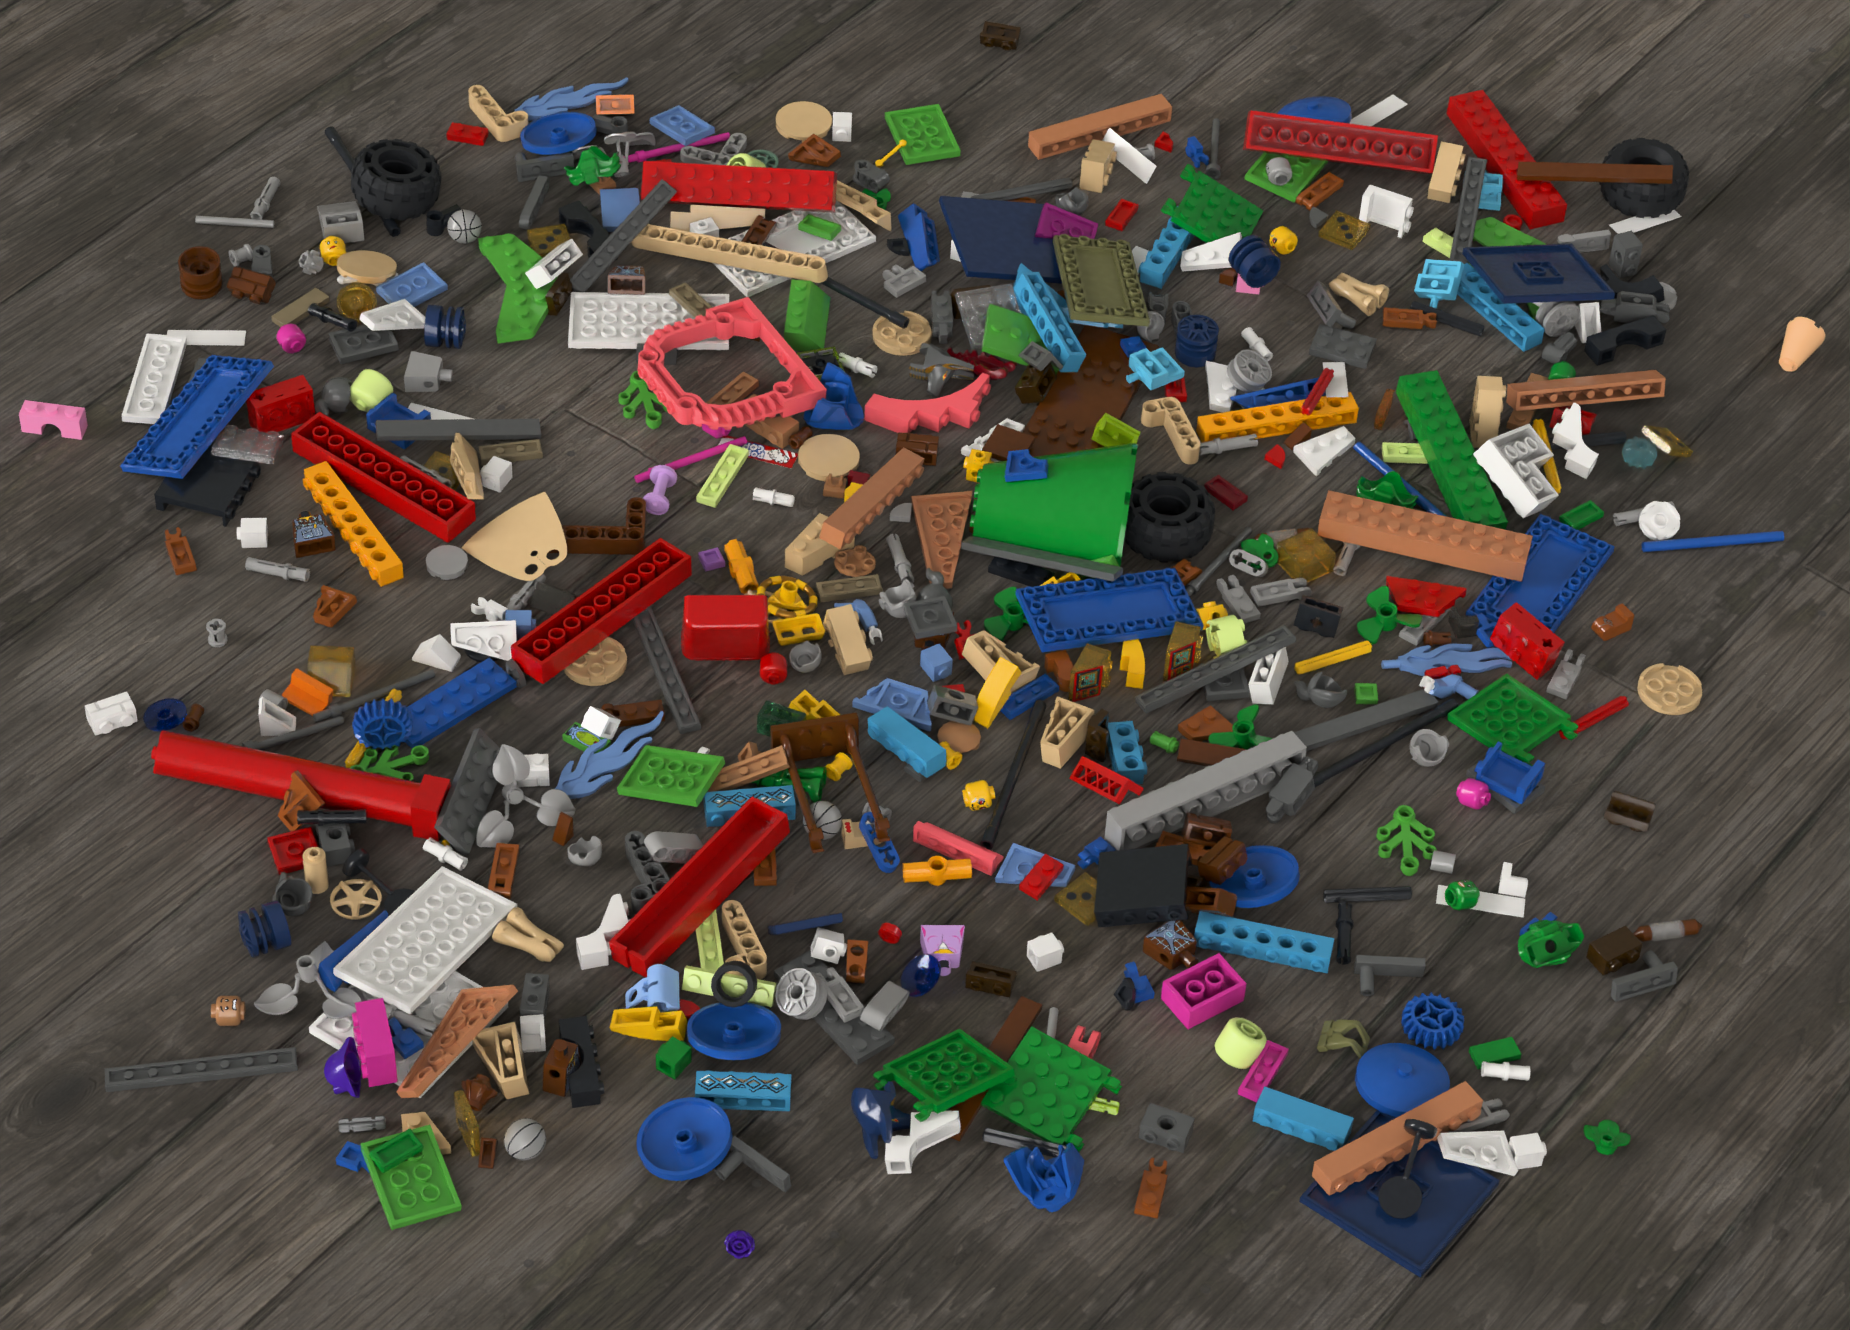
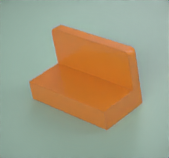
(308, 693)

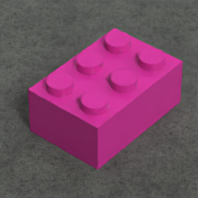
(1203, 991)
(375, 1042)

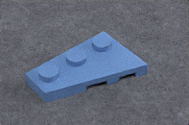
(1022, 860)

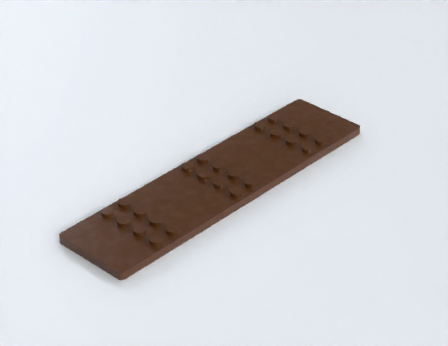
(1081, 398)

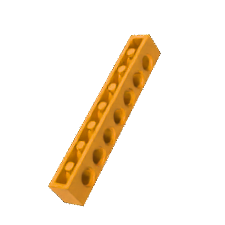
(1277, 419)
(353, 524)

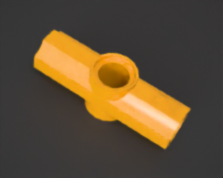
(741, 566)
(937, 870)

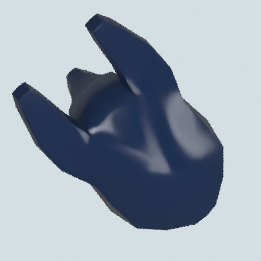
(878, 1115)

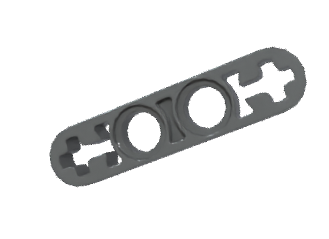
(534, 202)

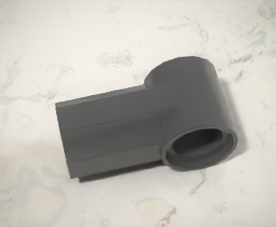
(610, 125)
(1560, 348)

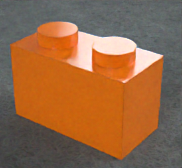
(614, 104)

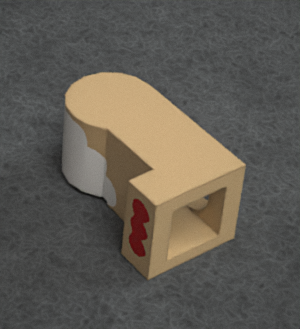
(853, 836)

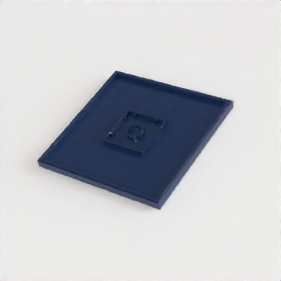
(998, 237)
(1538, 273)
(1449, 1200)

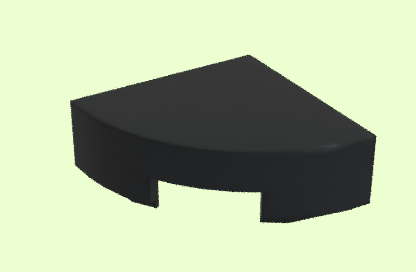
(898, 246)
(1126, 994)

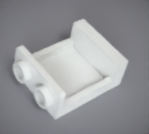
(1386, 209)

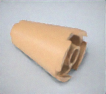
(1800, 342)

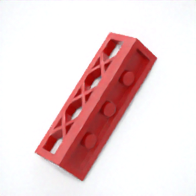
(1103, 775)

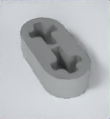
(1250, 559)

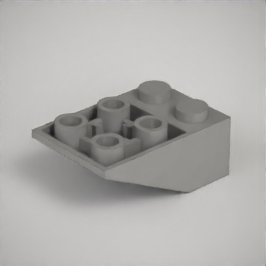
(342, 221)

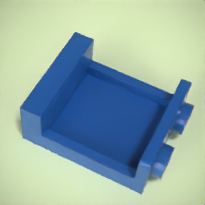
(391, 410)
(1509, 775)

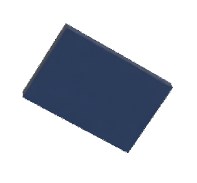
(805, 924)

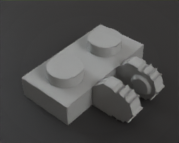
(901, 280)

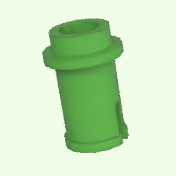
(1165, 742)

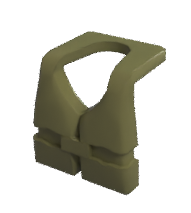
(1333, 1037)

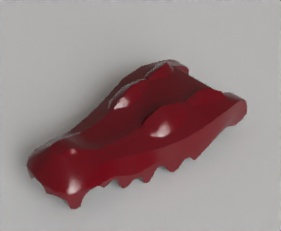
(985, 364)

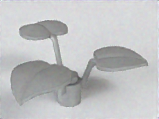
(628, 139)
(507, 770)
(281, 998)

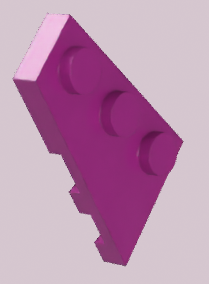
(1059, 221)

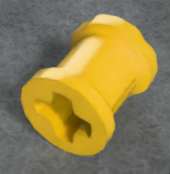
(952, 758)
(838, 766)

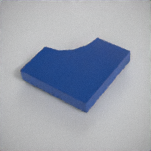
(1023, 466)

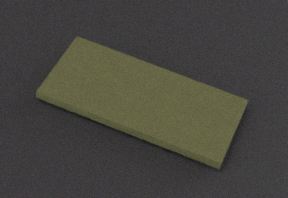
(1100, 280)

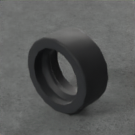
(725, 999)

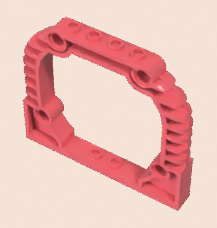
(724, 322)

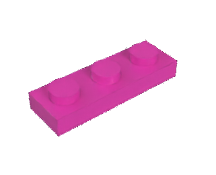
(1263, 1070)

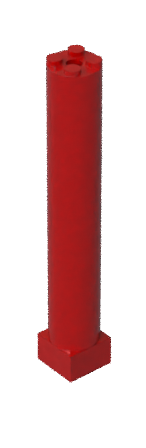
(270, 776)

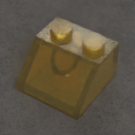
(333, 667)

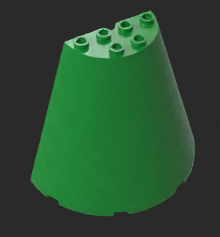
(1069, 513)

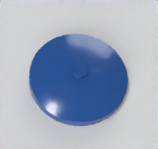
(1319, 108)
(558, 133)
(1264, 878)
(734, 1032)
(1399, 1078)
(684, 1139)

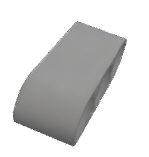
(672, 846)
(884, 1006)

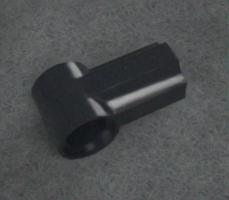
(438, 220)

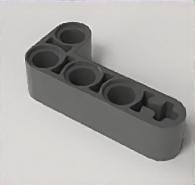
(646, 868)

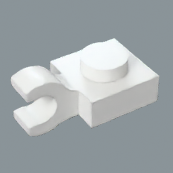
(492, 609)

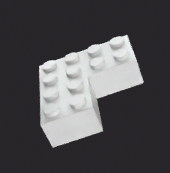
(1514, 466)

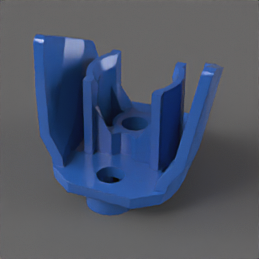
(840, 407)
(1044, 1179)

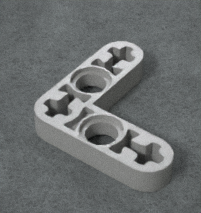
(695, 155)

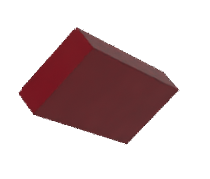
(1225, 492)

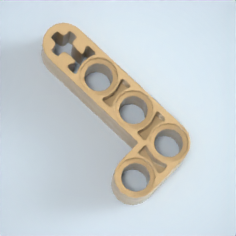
(501, 125)
(1169, 412)
(743, 939)

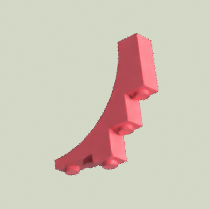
(932, 414)

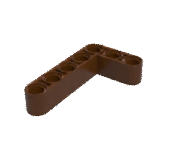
(610, 539)

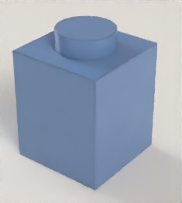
(524, 621)
(936, 662)

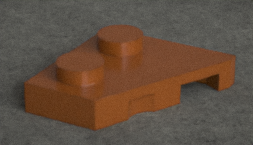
(815, 152)
(332, 606)
(1203, 724)
(298, 797)

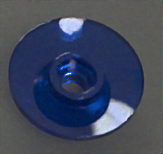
(165, 714)
(921, 975)

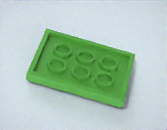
(925, 133)
(1303, 173)
(1009, 334)
(671, 775)
(417, 1187)

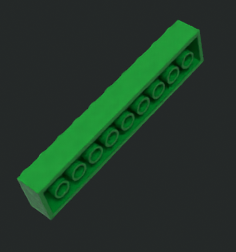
(1448, 450)

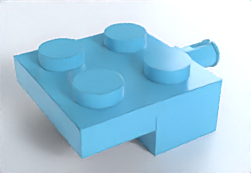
(1491, 191)
(1439, 280)
(1154, 368)

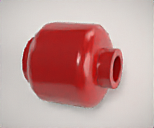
(773, 668)

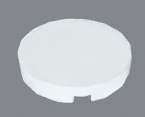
(1659, 521)

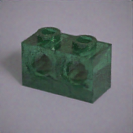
(776, 714)

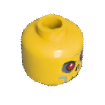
(1283, 240)
(978, 795)

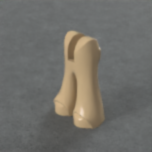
(1361, 294)
(524, 935)

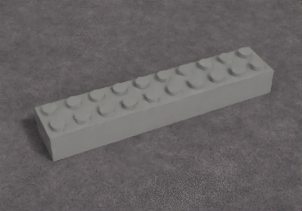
(1203, 793)

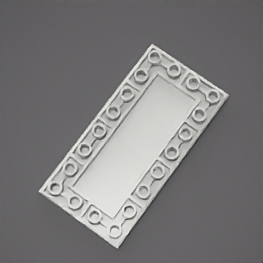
(788, 237)

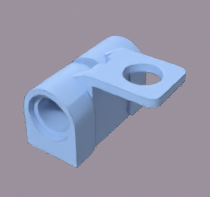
(658, 989)

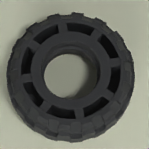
(396, 179)
(1646, 198)
(1165, 536)

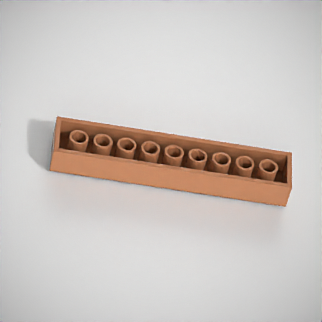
(1424, 535)

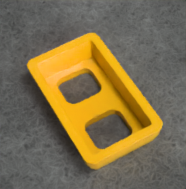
(796, 626)

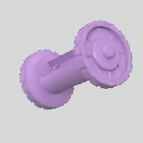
(663, 478)

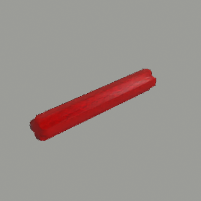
(1317, 391)
(1599, 714)

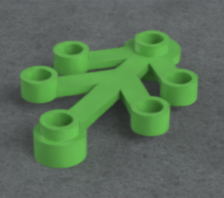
(653, 417)
(419, 756)
(1405, 817)

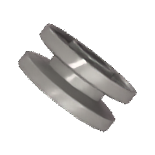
(1557, 317)
(1249, 371)
(799, 1005)

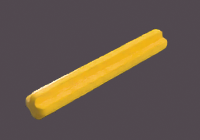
(1333, 657)

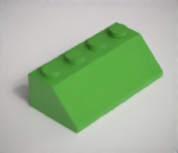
(806, 316)

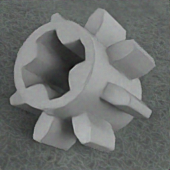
(311, 262)

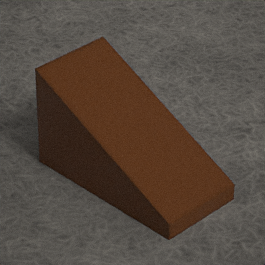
(1228, 277)
(1300, 435)
(563, 829)
(487, 1153)

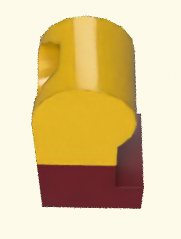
(855, 481)

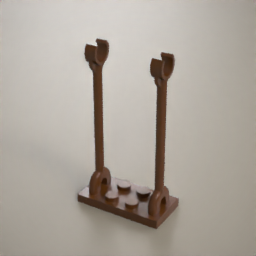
(821, 739)

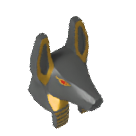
(939, 368)

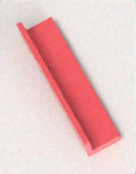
(956, 847)

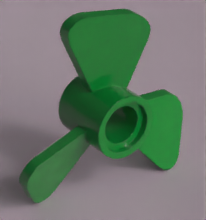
(1386, 616)
(1012, 618)
(1243, 731)

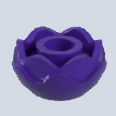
(739, 1250)

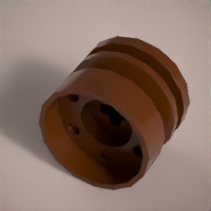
(200, 272)

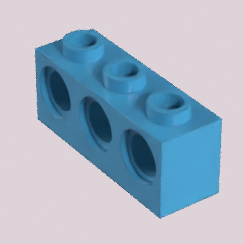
(1125, 752)

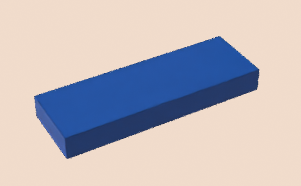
(1026, 696)

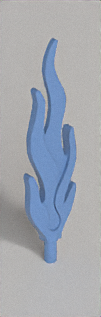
(564, 98)
(1447, 655)
(612, 759)

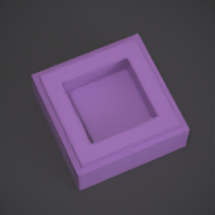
(711, 559)

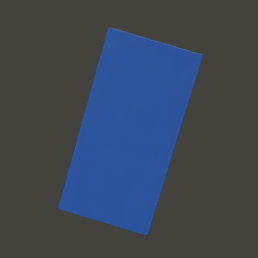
(196, 416)
(1555, 575)
(1106, 610)

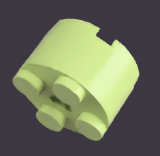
(1225, 634)

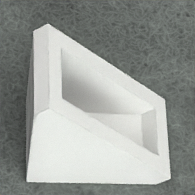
(1588, 321)
(437, 653)
(274, 720)

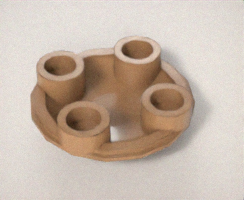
(854, 561)
(960, 736)

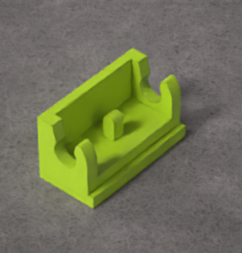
(1114, 432)

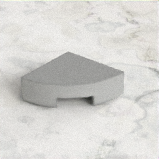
(901, 513)

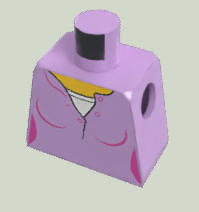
(943, 943)

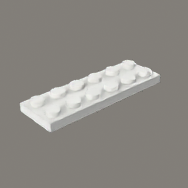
(154, 378)

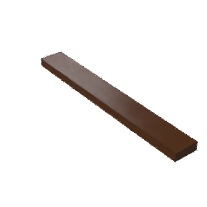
(1595, 172)
(1003, 1046)

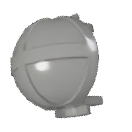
(895, 597)
(1428, 747)

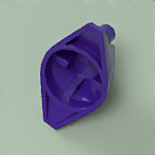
(344, 1069)

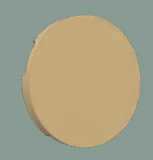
(802, 120)
(366, 266)
(902, 341)
(828, 455)
(599, 665)
(1669, 689)

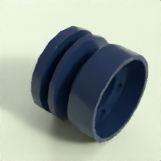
(1254, 261)
(448, 327)
(1196, 340)
(266, 928)

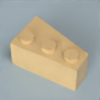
(1097, 165)
(1446, 172)
(1486, 409)
(809, 550)
(847, 639)
(985, 650)
(1064, 732)
(503, 1057)

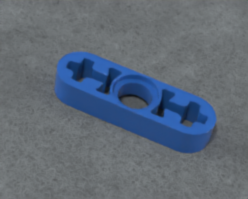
(879, 852)

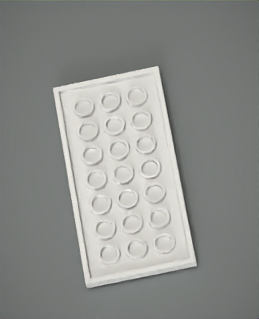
(628, 319)
(424, 940)

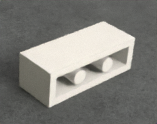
(554, 263)
(1268, 677)

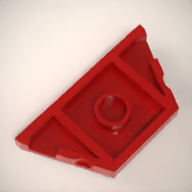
(1422, 596)

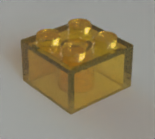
(1305, 556)

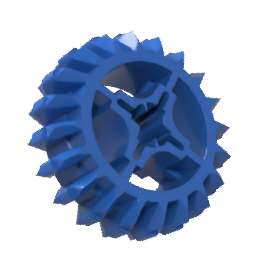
(382, 724)
(1434, 1016)

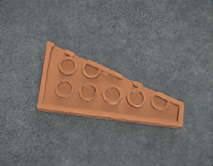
(941, 529)
(460, 1025)

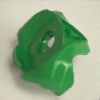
(592, 165)
(1386, 490)
(1564, 935)

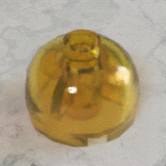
(355, 300)

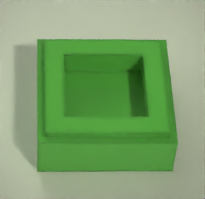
(1366, 693)

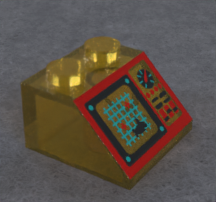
(1182, 650)
(1090, 673)

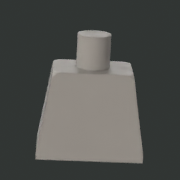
(425, 373)

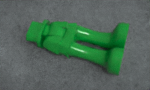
(812, 780)

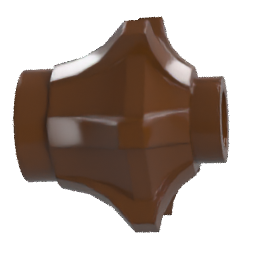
(478, 1091)

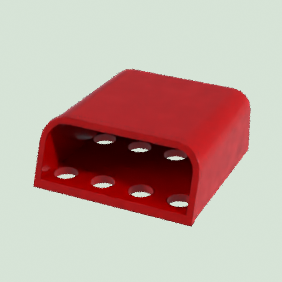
(725, 627)

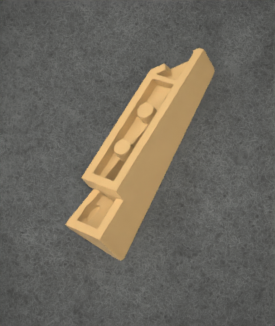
(864, 204)
(722, 216)
(466, 466)

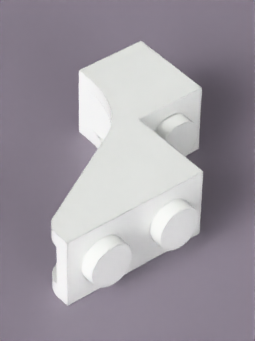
(1569, 436)
(595, 947)
(904, 1149)

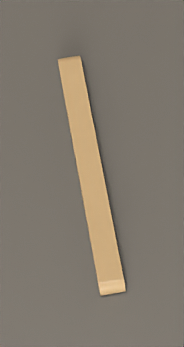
(732, 253)

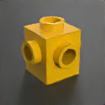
(975, 462)
(1211, 611)

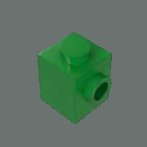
(673, 1057)

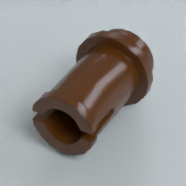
(800, 437)
(1436, 638)
(191, 721)

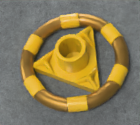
(787, 597)

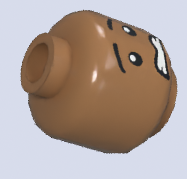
(228, 1010)

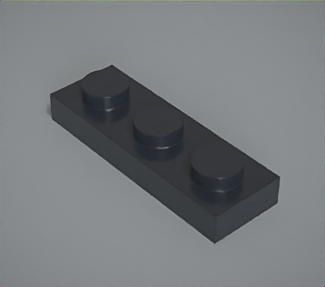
(1019, 571)

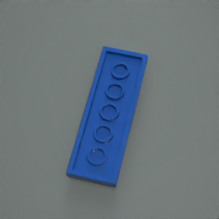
(457, 700)

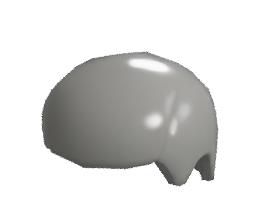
(1155, 327)
(805, 657)
(584, 852)

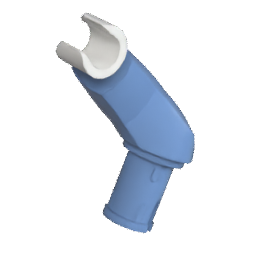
(866, 618)
(1447, 686)

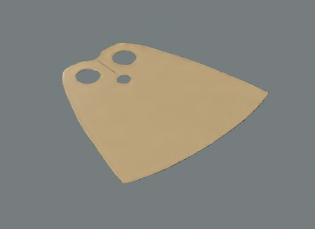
(513, 535)

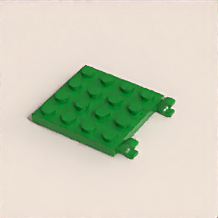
(1211, 209)
(1512, 716)
(945, 1072)
(1049, 1088)

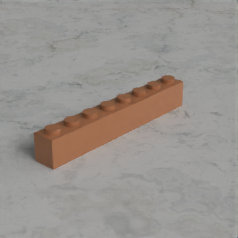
(1082, 130)
(1585, 390)
(872, 498)
(1391, 1140)

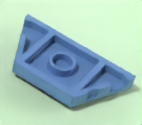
(902, 698)

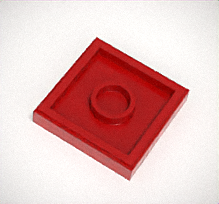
(289, 847)

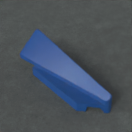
(920, 236)
(1276, 395)
(326, 966)

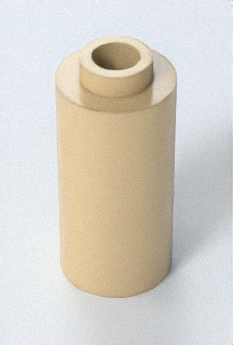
(316, 869)

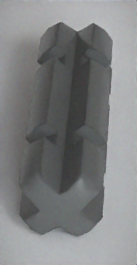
(362, 1124)

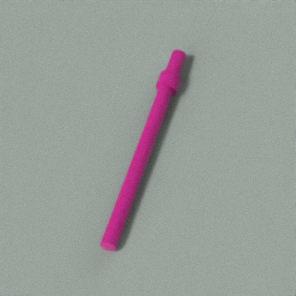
(642, 155)
(694, 458)

